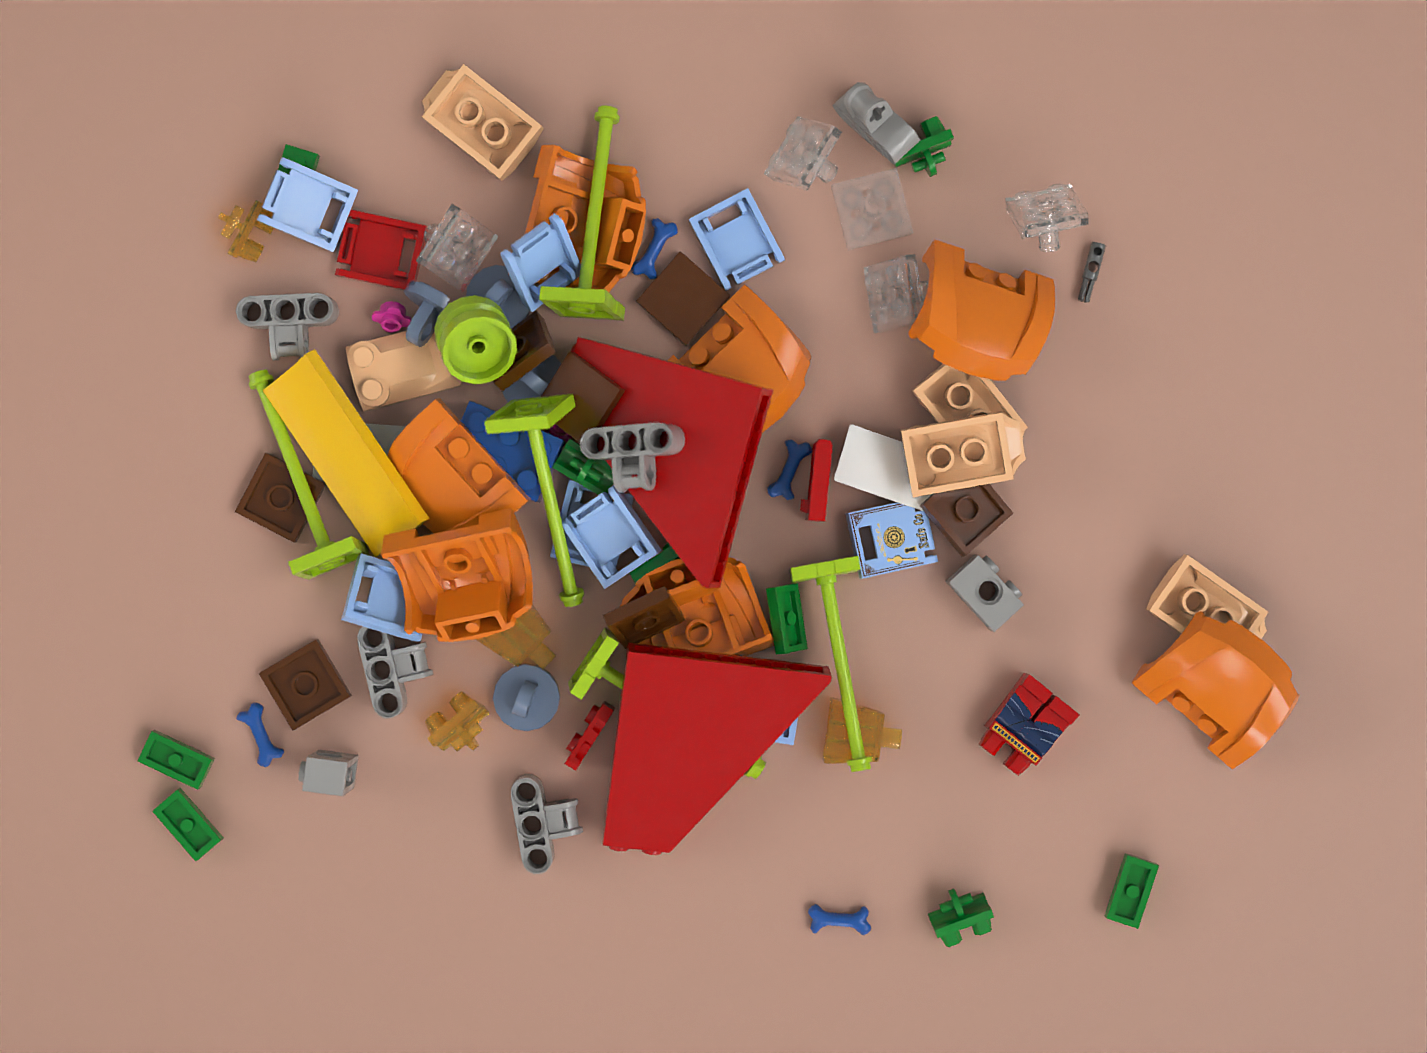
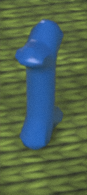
(646, 264)
(796, 453)
(253, 719)
(856, 920)

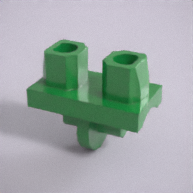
(935, 140)
(588, 472)
(960, 914)

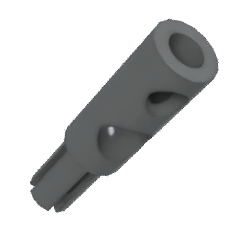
(1096, 256)

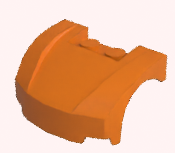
(566, 189)
(983, 317)
(753, 348)
(451, 471)
(463, 578)
(716, 618)
(1223, 684)

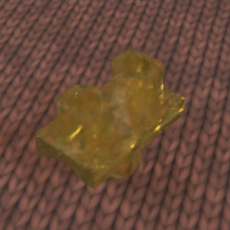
(242, 244)
(459, 729)

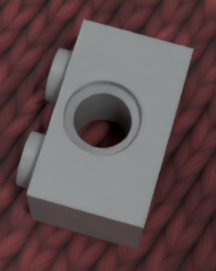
(967, 583)
(329, 772)

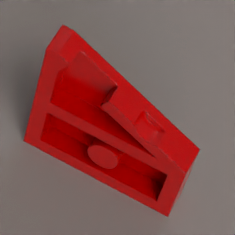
(582, 743)

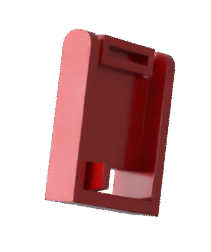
(377, 248)
(816, 502)

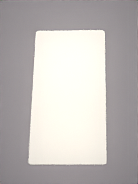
(876, 466)

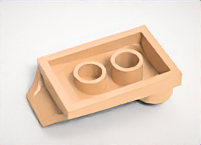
(481, 121)
(396, 370)
(957, 395)
(962, 453)
(1194, 588)

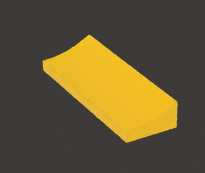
(344, 451)

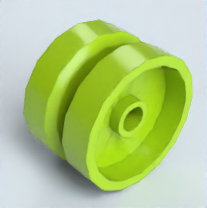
(475, 339)

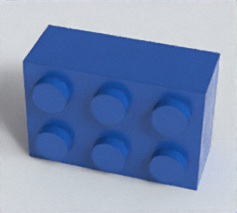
(512, 449)

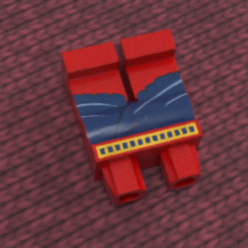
(1027, 722)

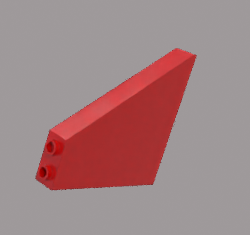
(706, 482)
(690, 733)

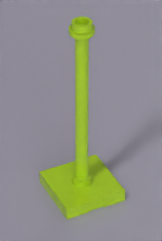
(582, 300)
(532, 416)
(327, 554)
(825, 576)
(597, 666)

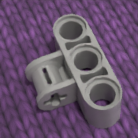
(876, 122)
(291, 330)
(637, 461)
(405, 665)
(552, 820)

